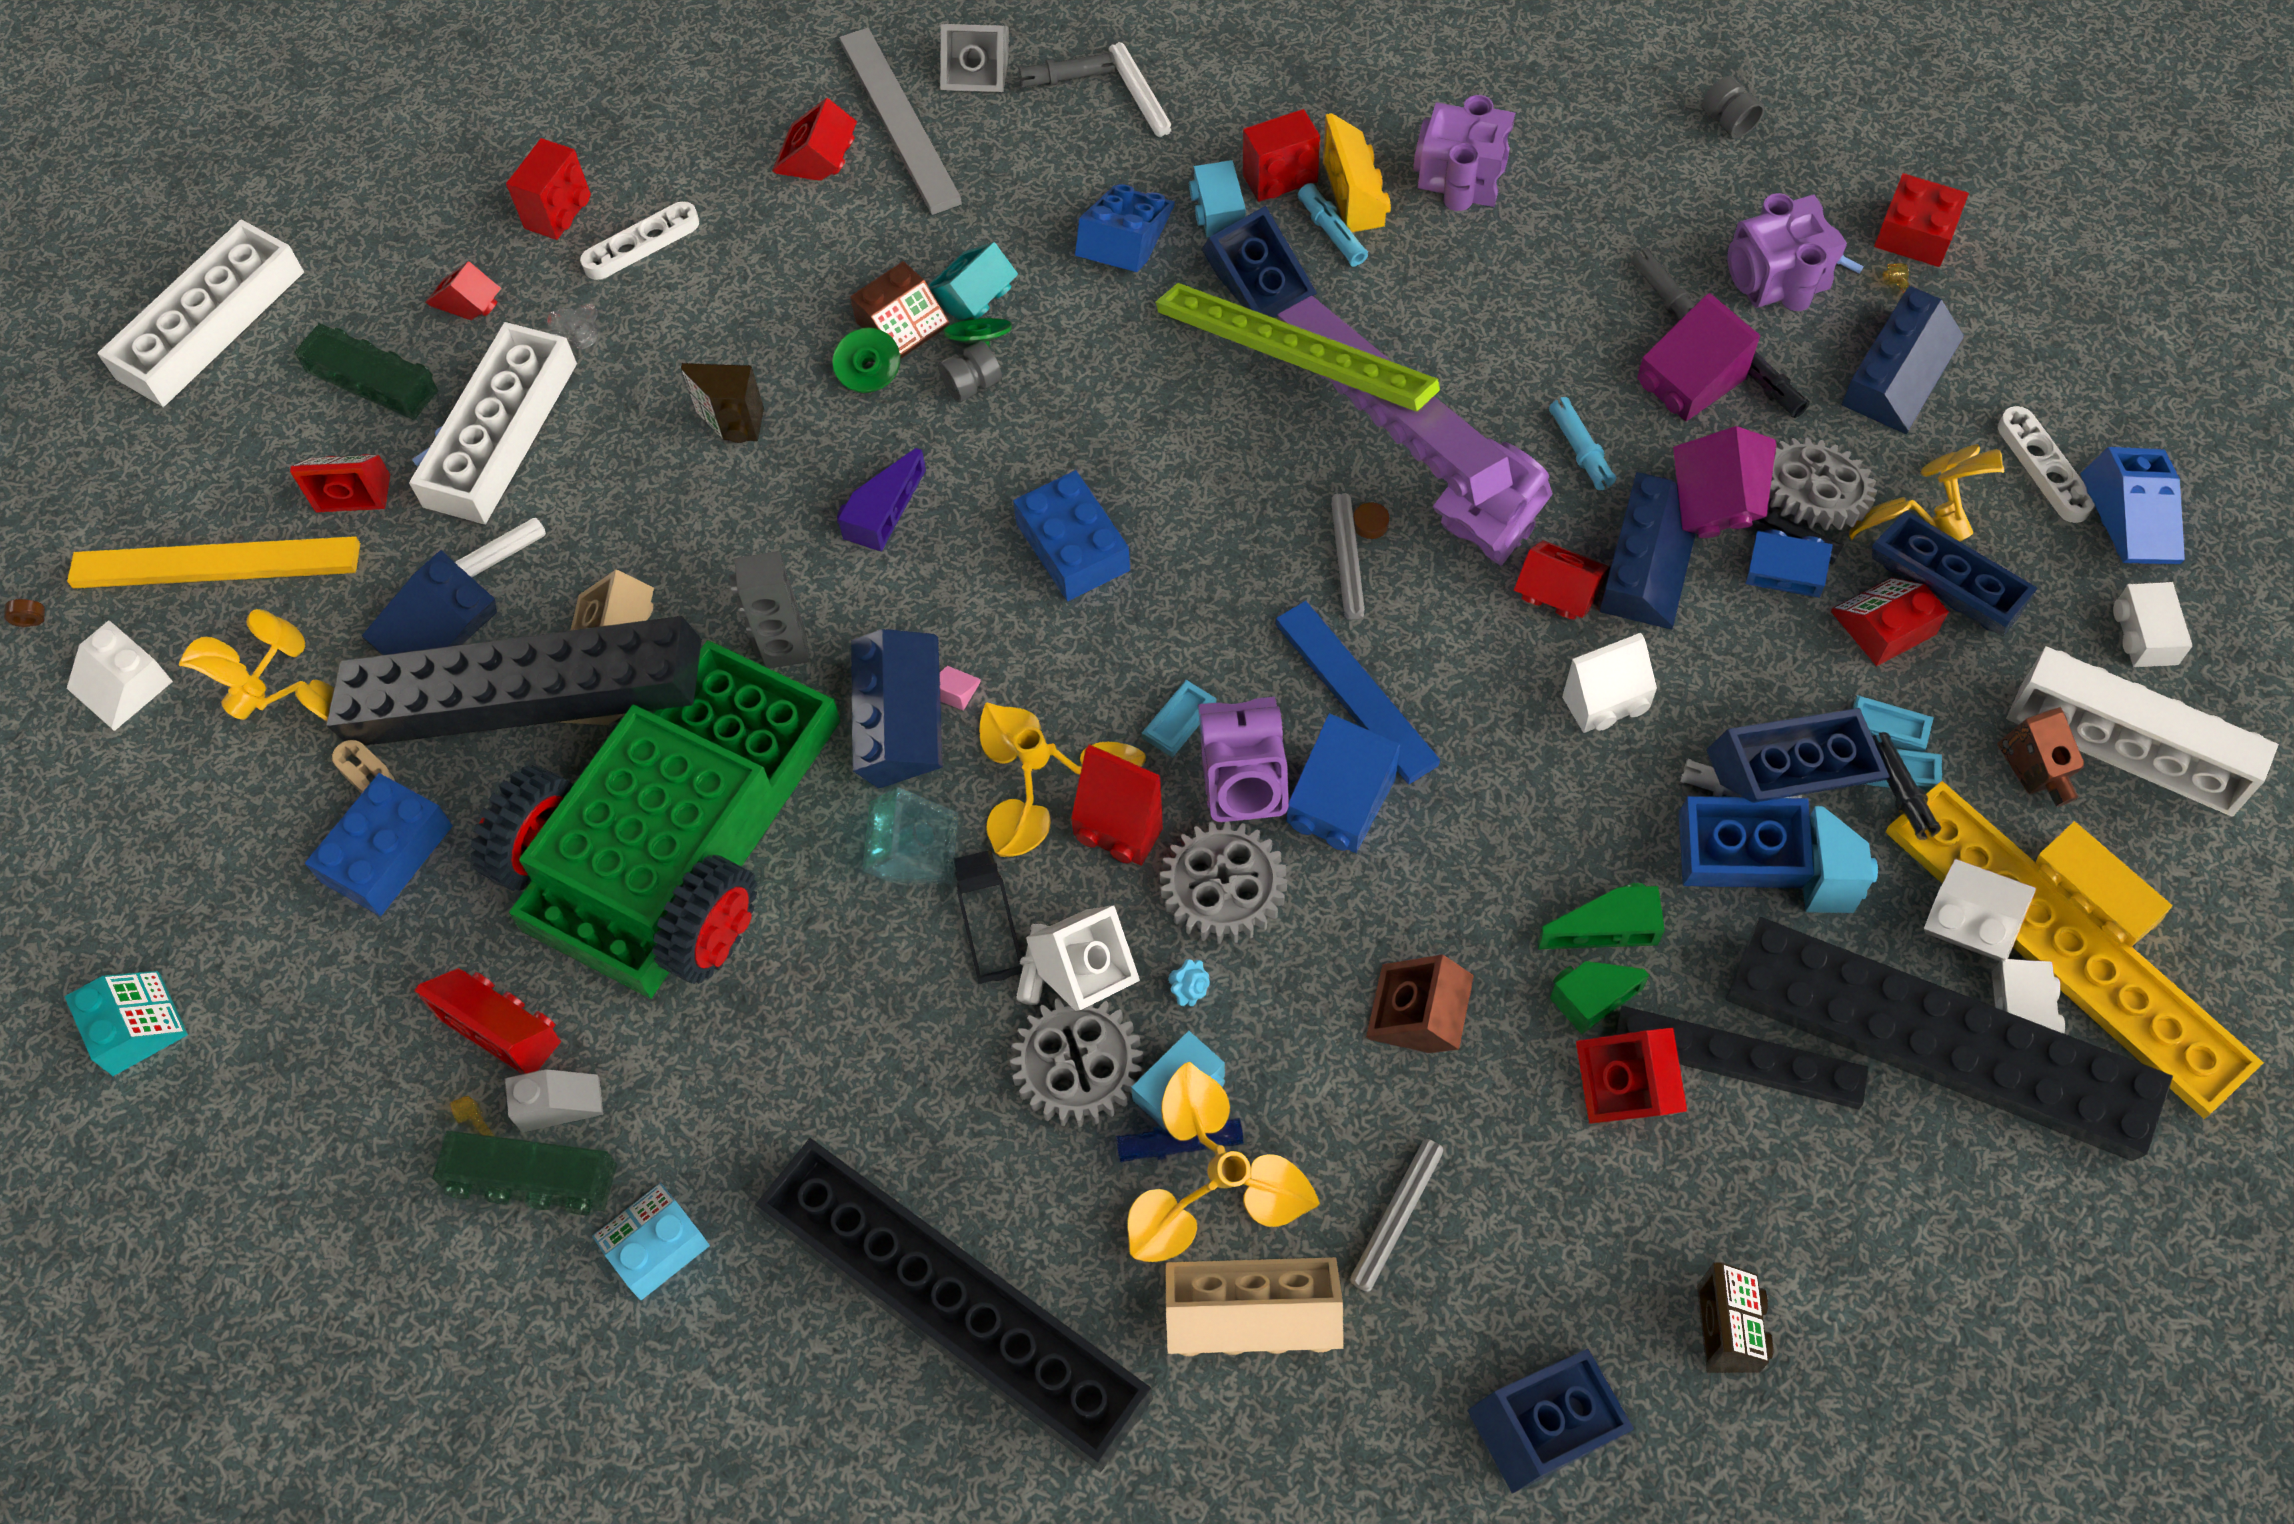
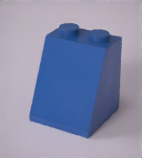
(1343, 784)

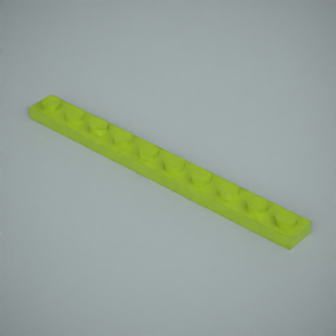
(1299, 347)

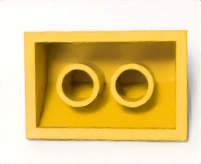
(1353, 176)
(2102, 885)

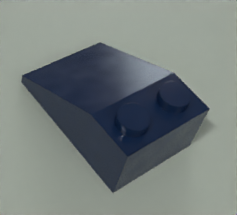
(1258, 264)
(432, 610)
(1549, 1420)

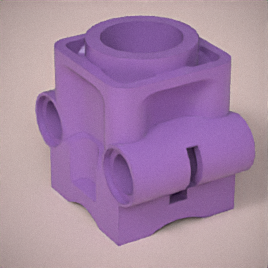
(1464, 152)
(1785, 252)
(1507, 516)
(1243, 760)

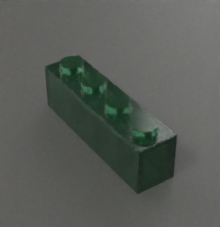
(367, 370)
(524, 1172)

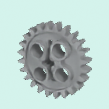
(1820, 484)
(1230, 912)
(1041, 1070)

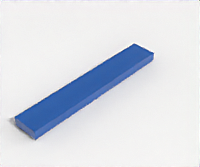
(1355, 688)

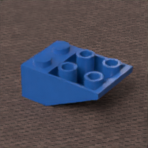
(1123, 227)
(2138, 503)

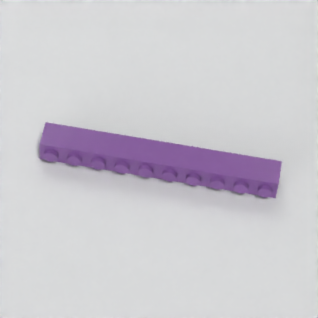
(1431, 434)

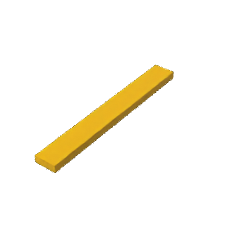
(214, 562)

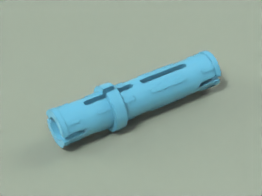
(1324, 215)
(1588, 453)

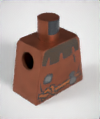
(2044, 755)

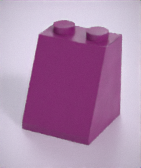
(1699, 358)
(1724, 480)

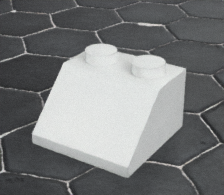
(115, 676)
(1610, 684)
(1979, 910)
(1084, 957)

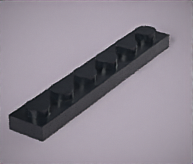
(1756, 1059)

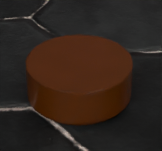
(1371, 520)
(24, 612)

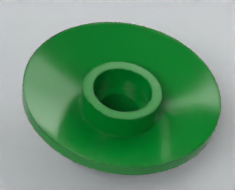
(978, 330)
(863, 347)

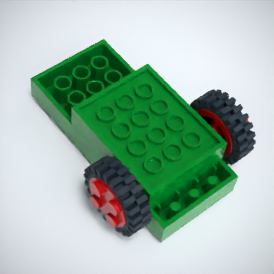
(651, 840)

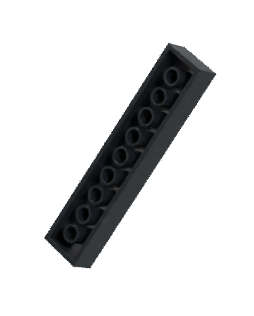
(516, 682)
(1951, 1039)
(956, 1304)

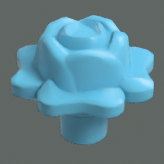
(1189, 982)

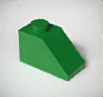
(1595, 991)

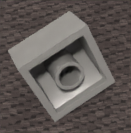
(973, 57)

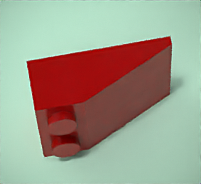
(1117, 806)

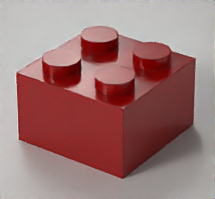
(1280, 155)
(549, 189)
(1921, 220)

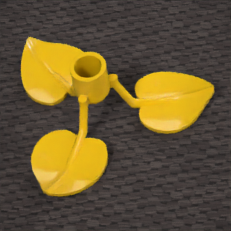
(1950, 515)
(248, 691)
(1015, 732)
(1275, 1188)

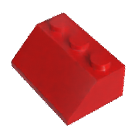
(490, 1019)

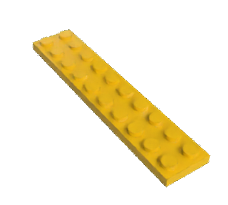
(2097, 973)

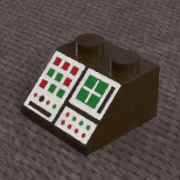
(726, 399)
(1733, 1320)

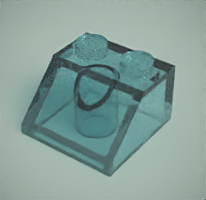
(910, 839)

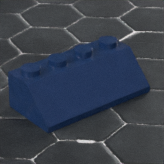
(1905, 361)
(1649, 555)
(1953, 573)
(895, 706)
(1797, 756)

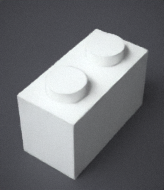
(2152, 624)
(2028, 991)

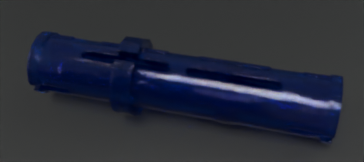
(1161, 1143)

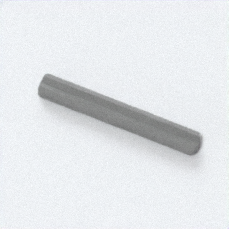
(1347, 556)
(1396, 1215)

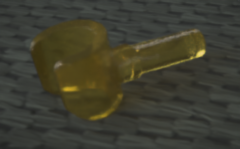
(1897, 274)
(466, 1109)

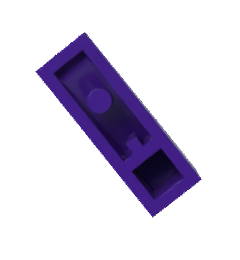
(879, 503)

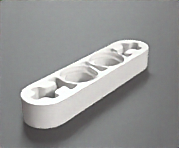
(642, 244)
(2039, 466)

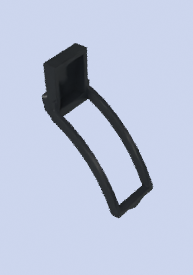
(976, 873)

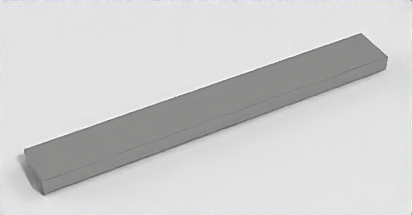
(900, 121)

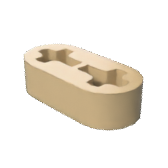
(358, 774)

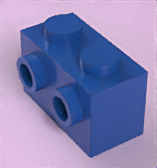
(1789, 563)

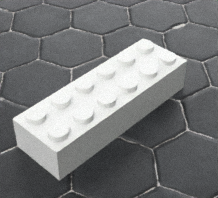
(201, 313)
(493, 423)
(2147, 732)

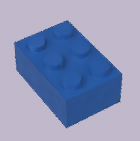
(1071, 535)
(1745, 842)
(379, 844)

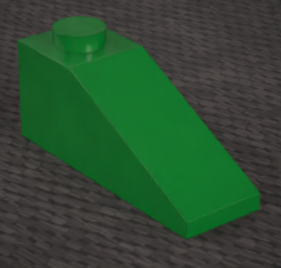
(1616, 919)

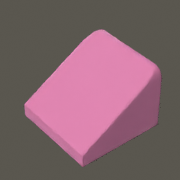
(957, 687)

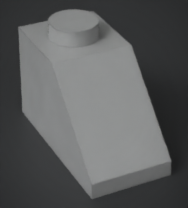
(552, 1098)

